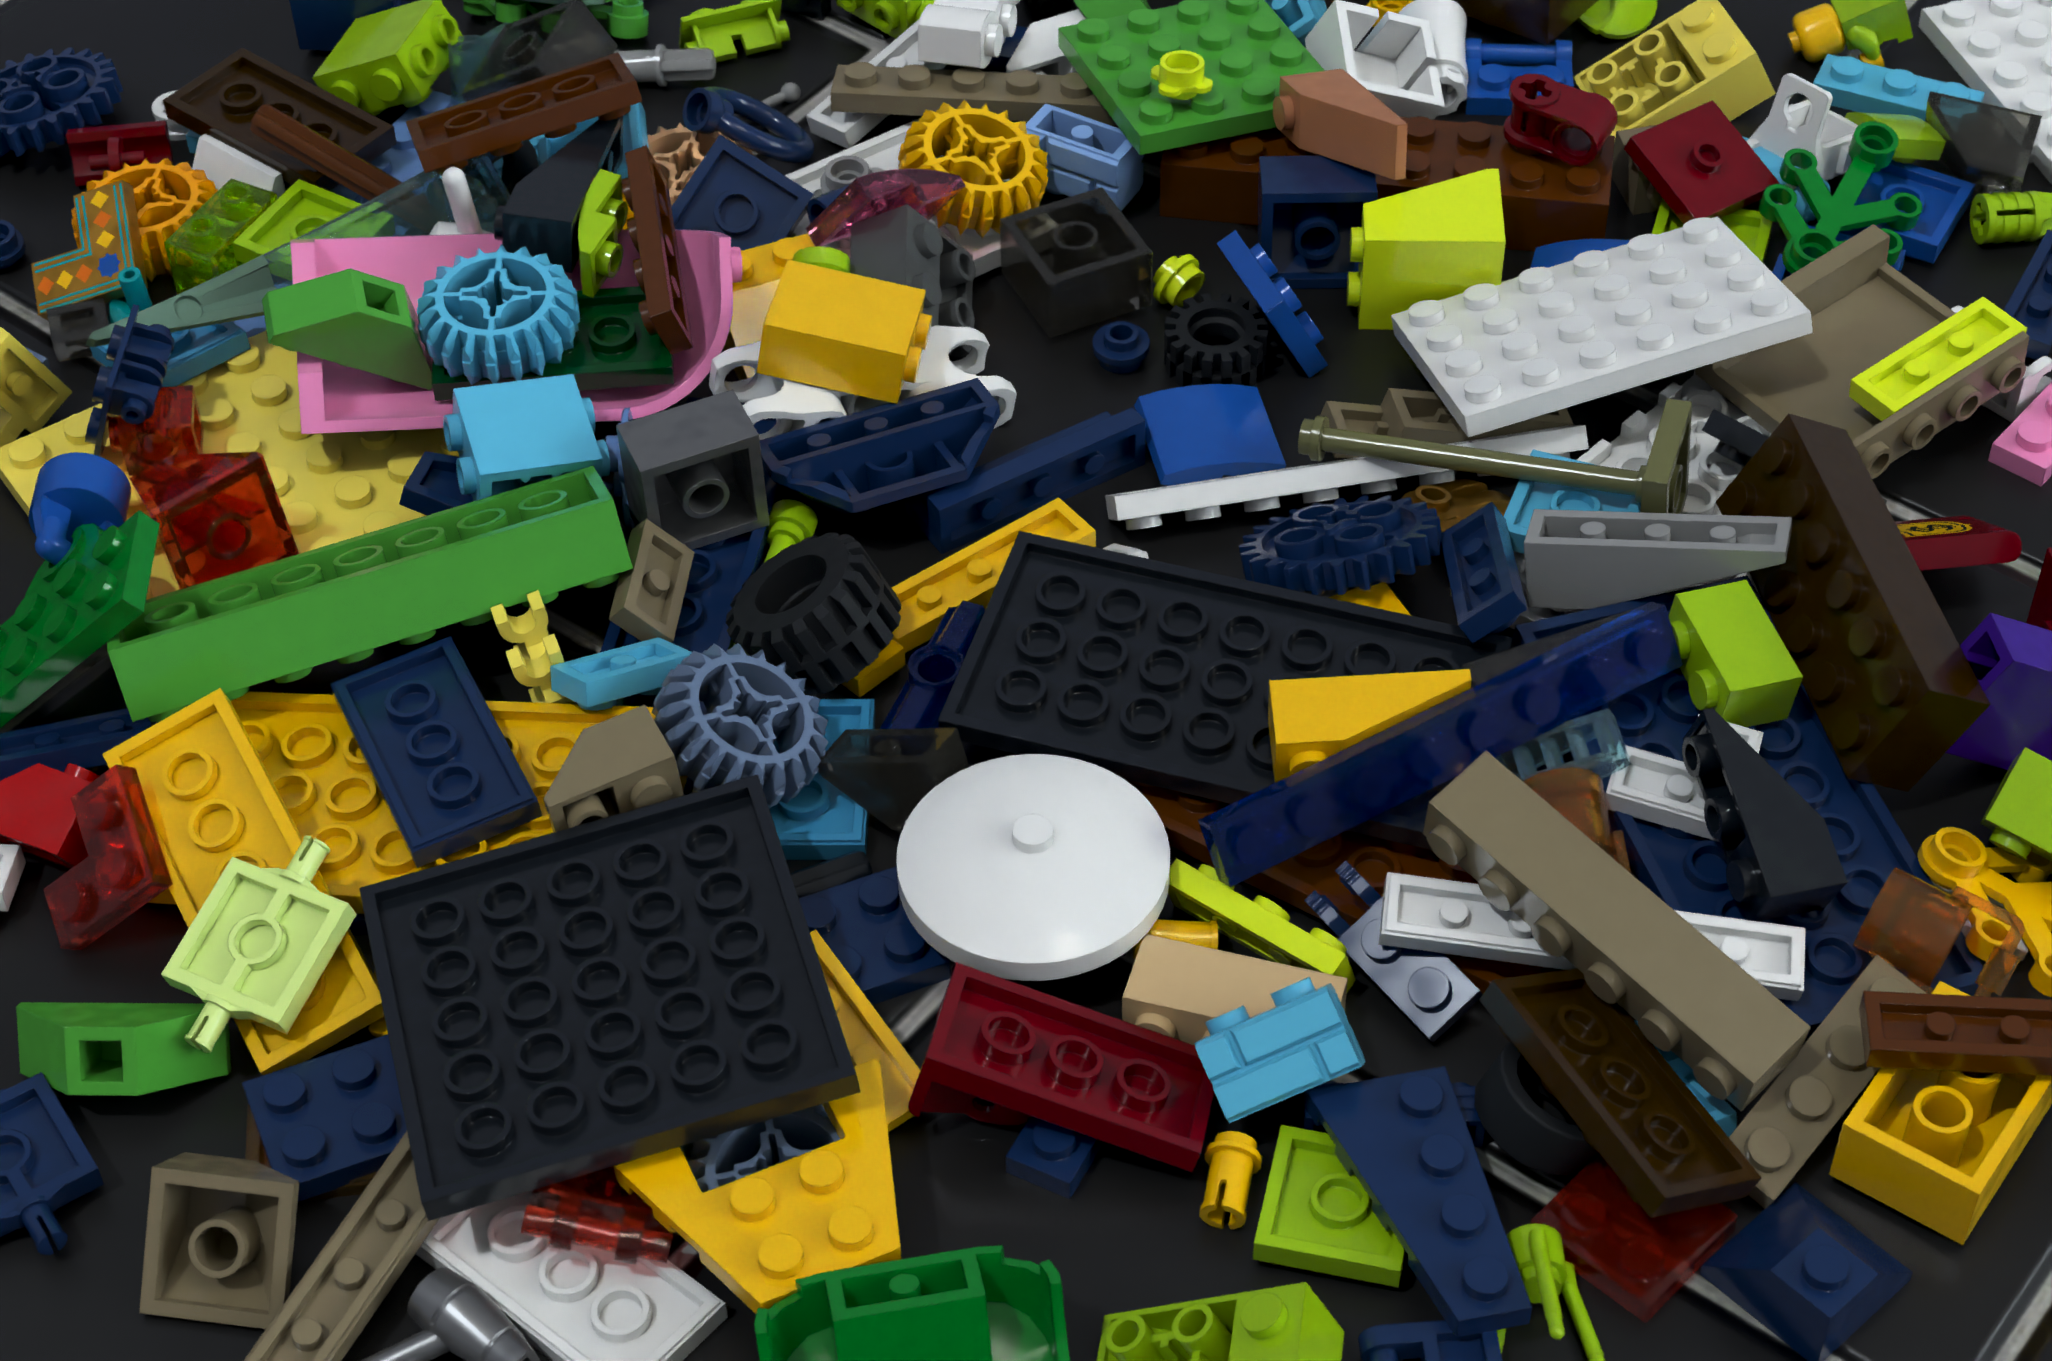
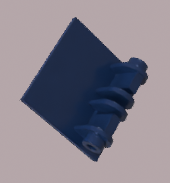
(133, 380)

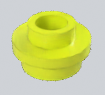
(1178, 280)

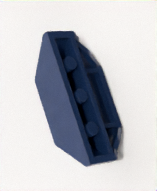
(885, 449)

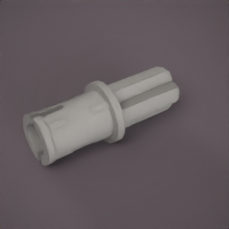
(670, 64)

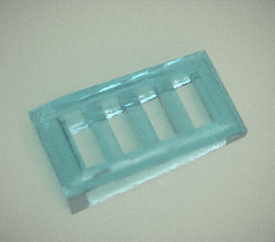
(1572, 737)

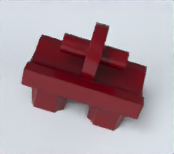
(113, 145)

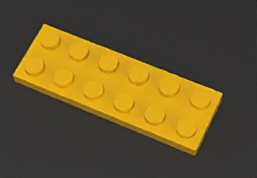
(217, 804)

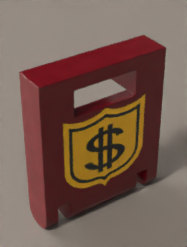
(1958, 542)

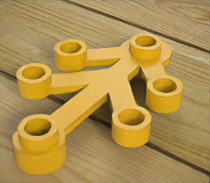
(1960, 859)

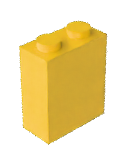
(844, 332)

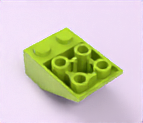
(1243, 1326)

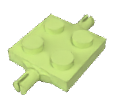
(259, 944)

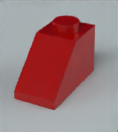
(40, 812)

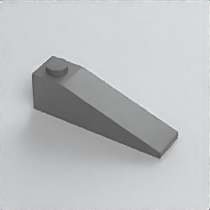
(1621, 556)

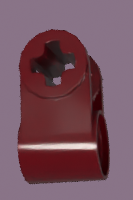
(1560, 122)

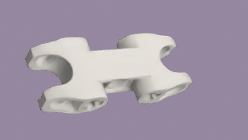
(803, 405)

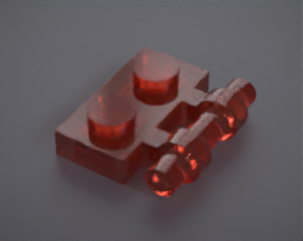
(597, 1215)

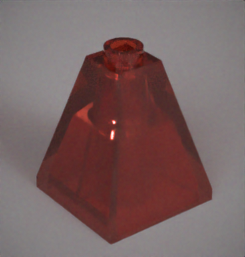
(214, 514)

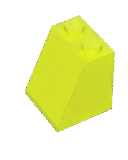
(1426, 246)

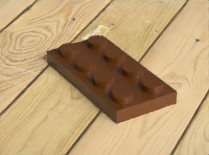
(534, 108)

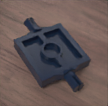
(40, 1162)

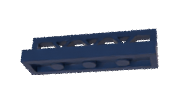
(1030, 478)

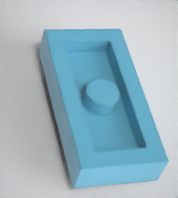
(617, 673)

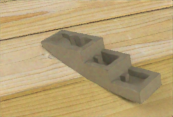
(1420, 417)

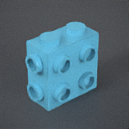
(521, 434)

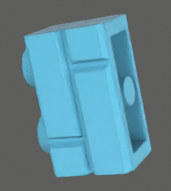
(1279, 1050)

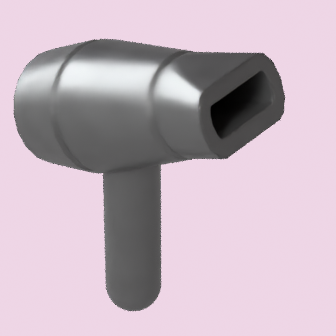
(458, 1320)

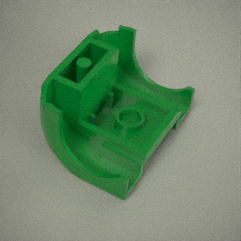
(922, 1309)

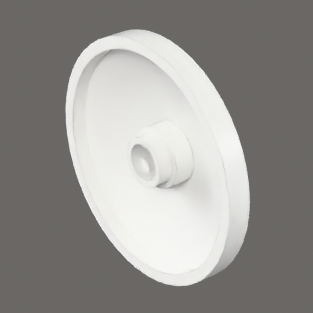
(1033, 867)

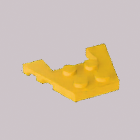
(793, 1217)

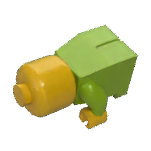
(1850, 23)

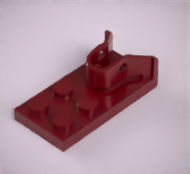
(1062, 1067)

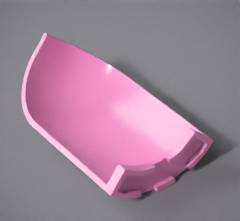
(359, 401)

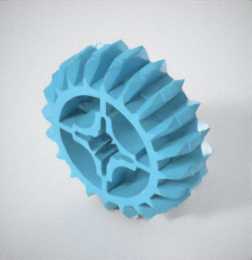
(498, 315)

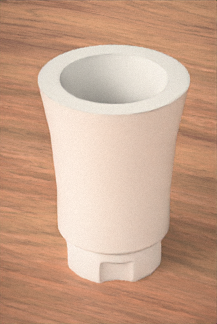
(1448, 32)

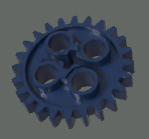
(53, 95)
(1342, 545)

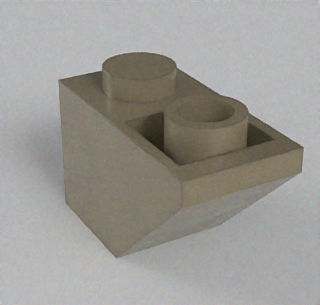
(613, 771)

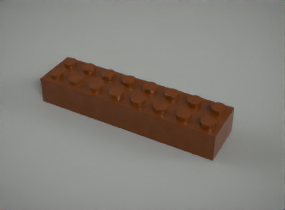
(1540, 194)

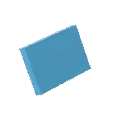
(821, 818)

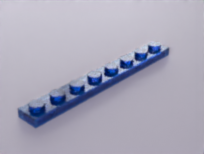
(1439, 743)

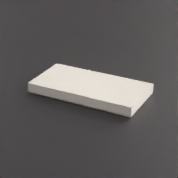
(578, 1299)

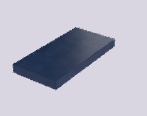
(435, 751)

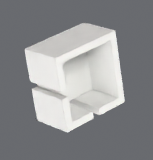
(1389, 63)

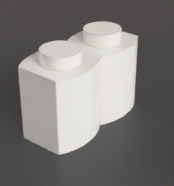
(965, 31)

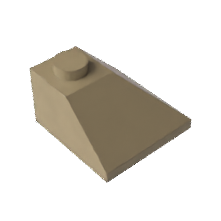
(218, 1240)

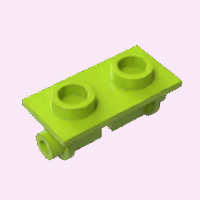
(751, 21)

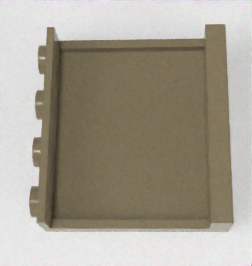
(1858, 318)

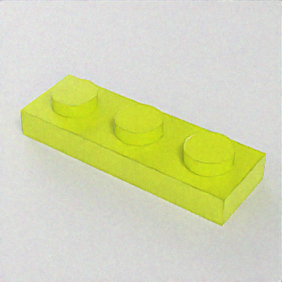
(1933, 358)
(1256, 923)

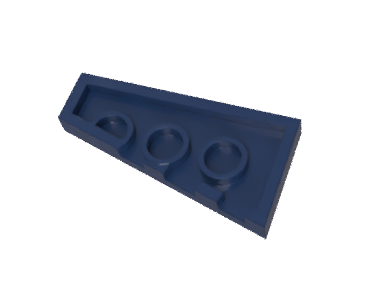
(1428, 1187)

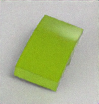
(1915, 136)
(598, 230)

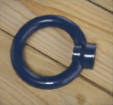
(714, 109)

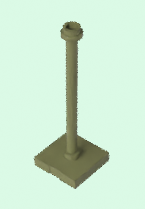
(1658, 485)

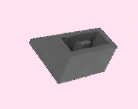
(915, 253)

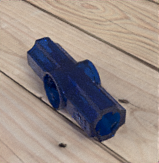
(935, 669)

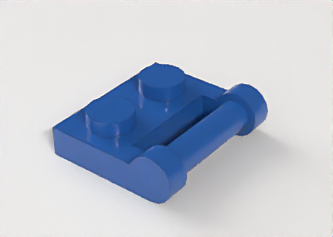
(1490, 84)

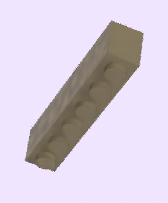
(1614, 931)

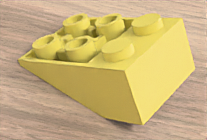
(1678, 67)

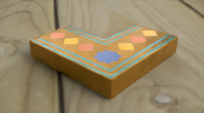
(107, 245)

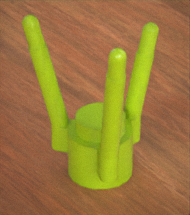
(1546, 1275)

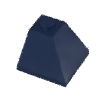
(1806, 1273)

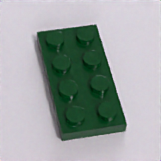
(607, 351)

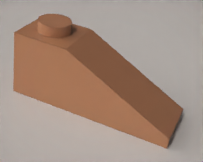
(1341, 121)

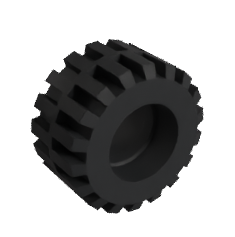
(817, 610)

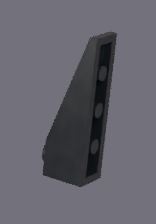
(549, 199)

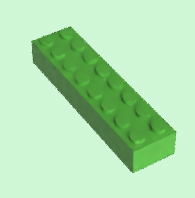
(368, 593)

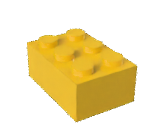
(1939, 1139)

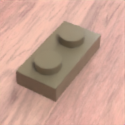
(653, 591)

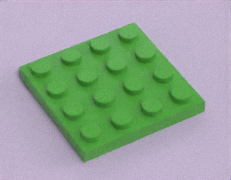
(1243, 55)

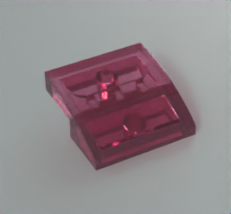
(882, 191)

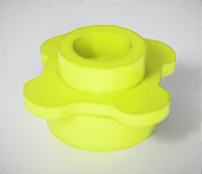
(1181, 75)

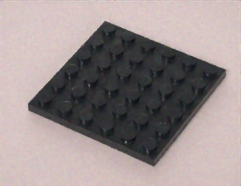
(601, 996)

